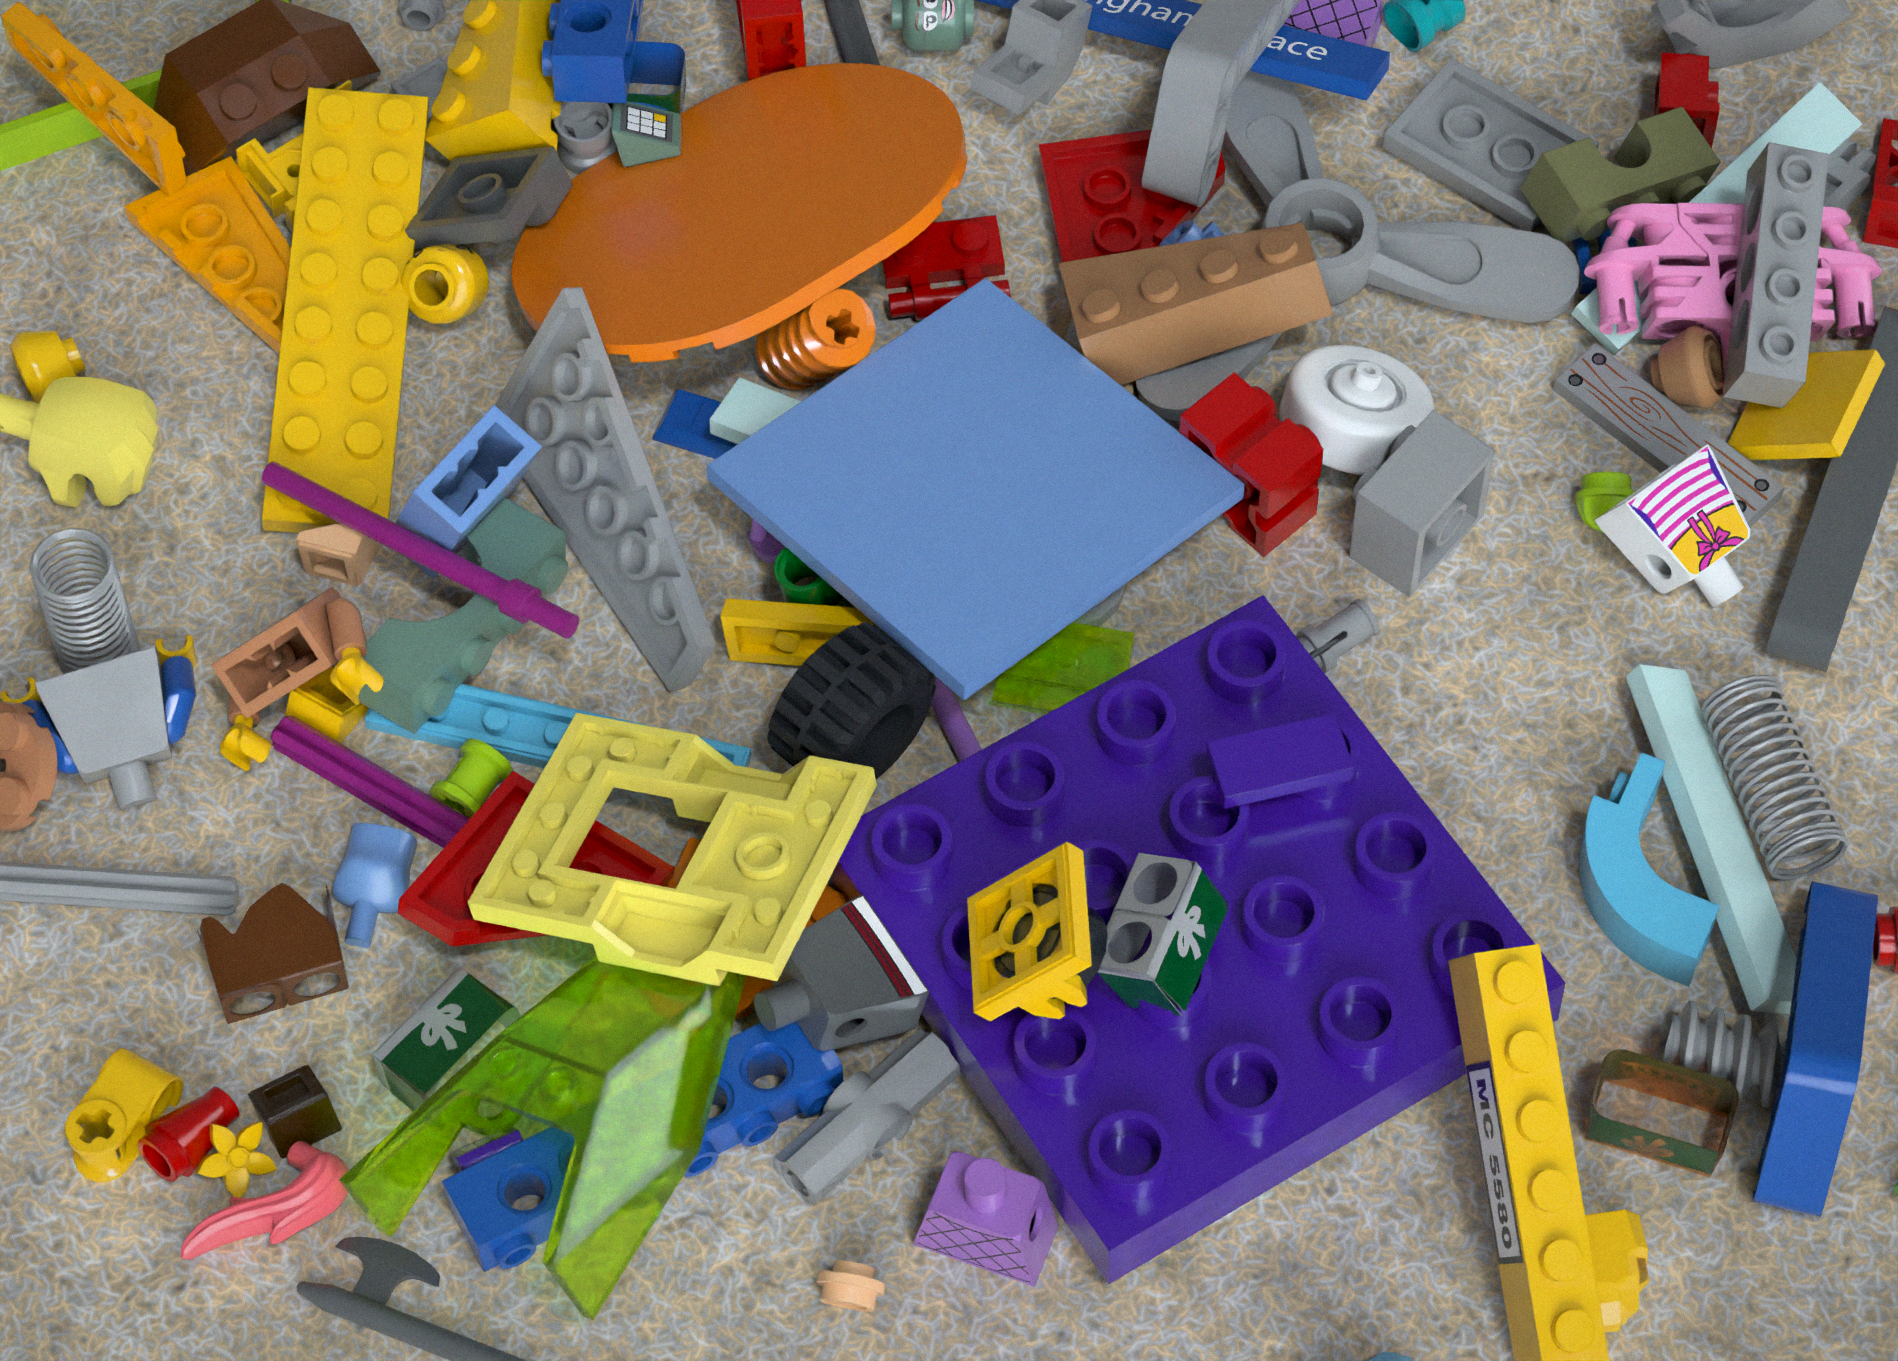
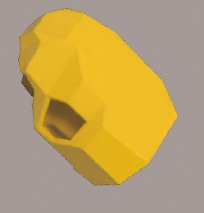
(1619, 1264)

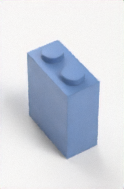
(469, 482)

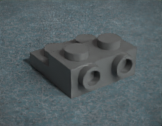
(491, 198)

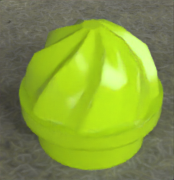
(1600, 493)

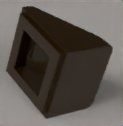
(295, 1109)

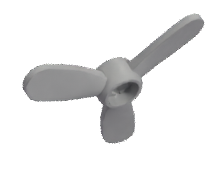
(1441, 263)

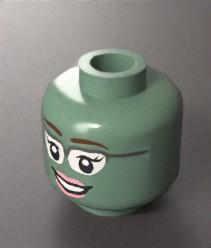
(933, 23)

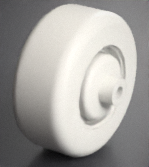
(1354, 403)

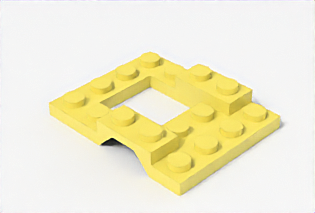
(743, 890)

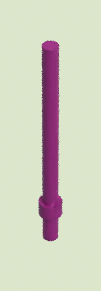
(513, 597)

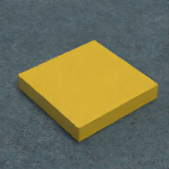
(1818, 415)

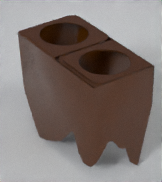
(274, 941)

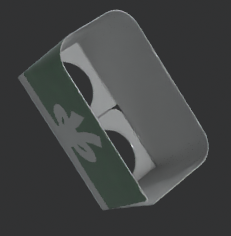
(1177, 945)
(439, 1035)

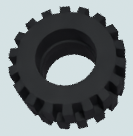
(853, 702)

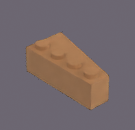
(1192, 298)

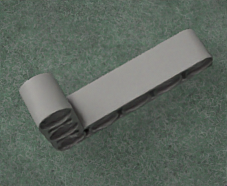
(1198, 92)

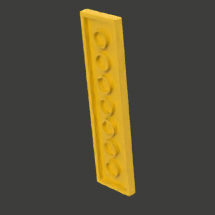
(347, 301)

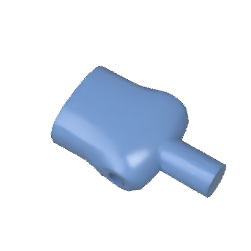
(373, 876)

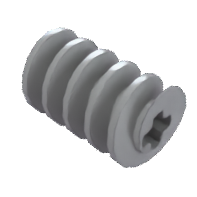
(1727, 1052)

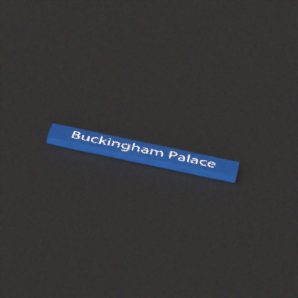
(1290, 55)

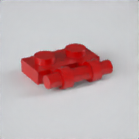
(944, 253)

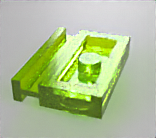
(1064, 668)

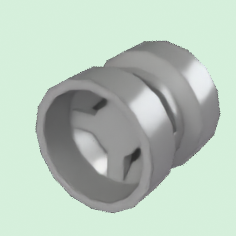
(584, 134)

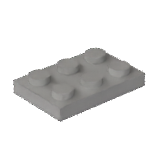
(1478, 140)

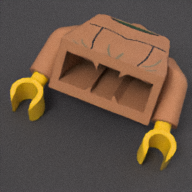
(286, 657)

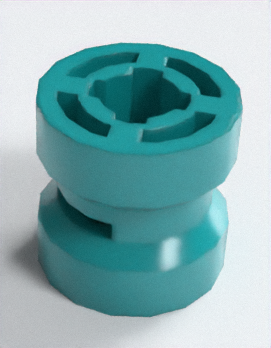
(1418, 20)

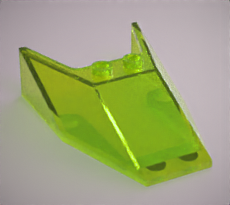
(605, 1057)

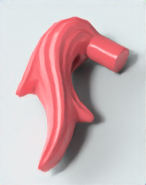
(281, 1213)

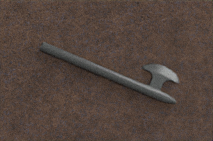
(369, 1297)

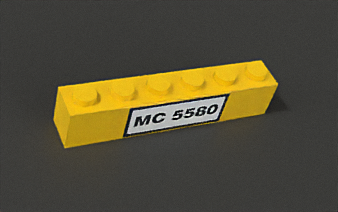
(1528, 1156)

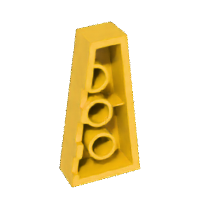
(496, 83)

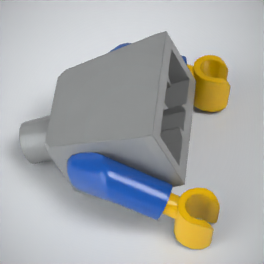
(118, 716)

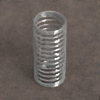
(109, 587)
(1797, 835)

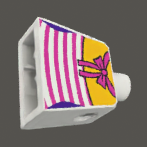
(1682, 528)

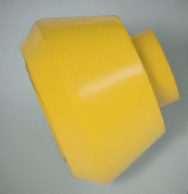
(44, 358)

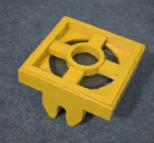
(1038, 936)

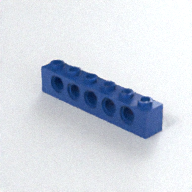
(592, 49)
(537, 1166)

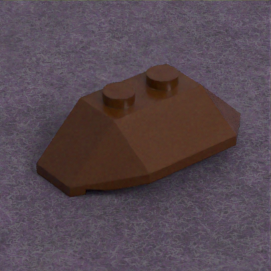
(254, 77)

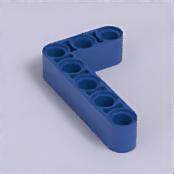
(1820, 1049)

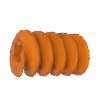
(817, 341)

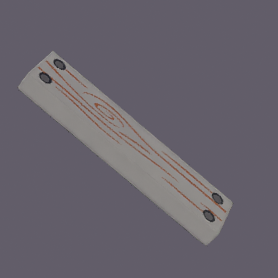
(1658, 427)

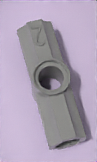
(866, 1115)

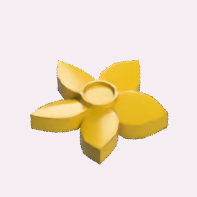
(235, 1157)

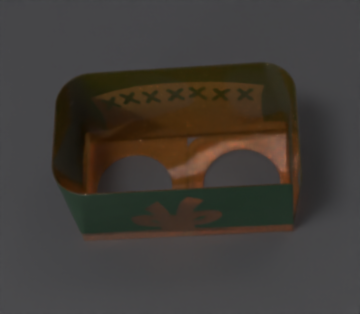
(1672, 1084)

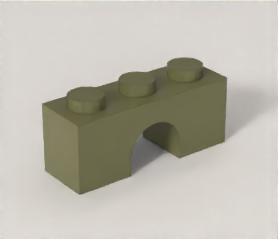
(1658, 164)

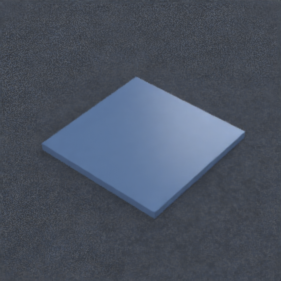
(975, 486)

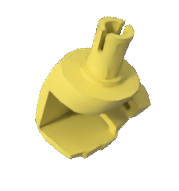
(86, 431)

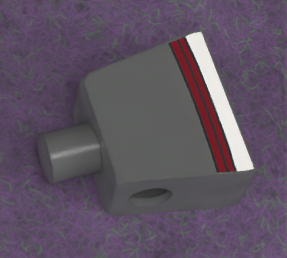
(845, 982)

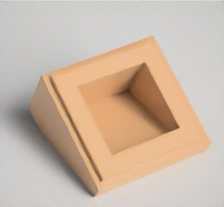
(336, 553)

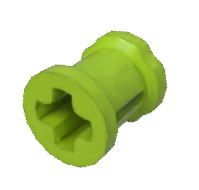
(472, 777)

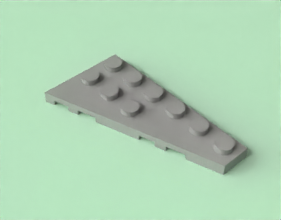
(603, 490)

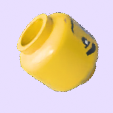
(445, 283)

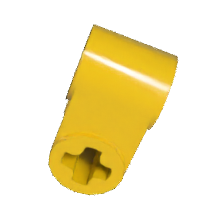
(116, 1112)

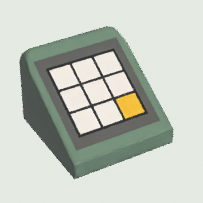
(645, 133)

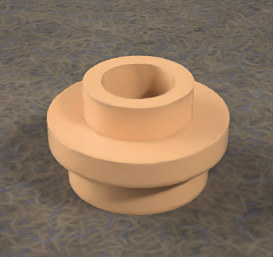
(850, 1286)

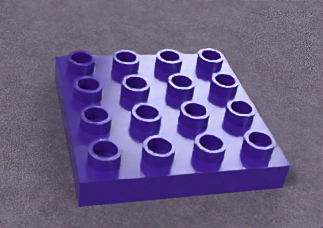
(1320, 988)

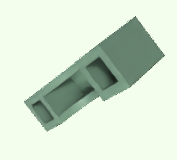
(431, 658)

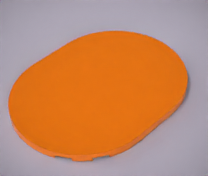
(760, 214)

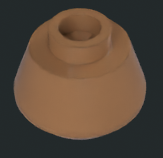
(1690, 369)

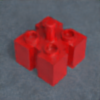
(1271, 458)

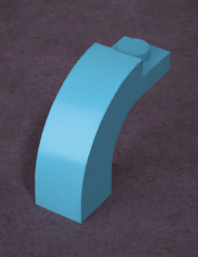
(1628, 900)

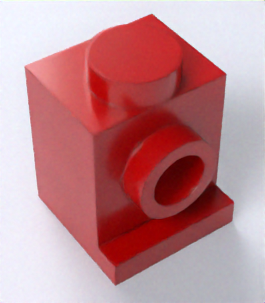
(1686, 83)

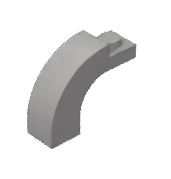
(1746, 29)

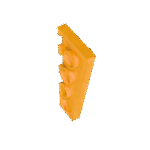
(100, 98)
(223, 242)

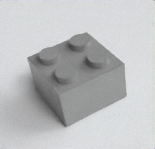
(1419, 502)

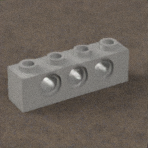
(1776, 275)

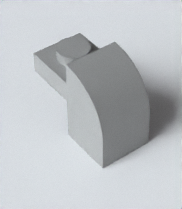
(1037, 53)

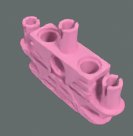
(1688, 254)

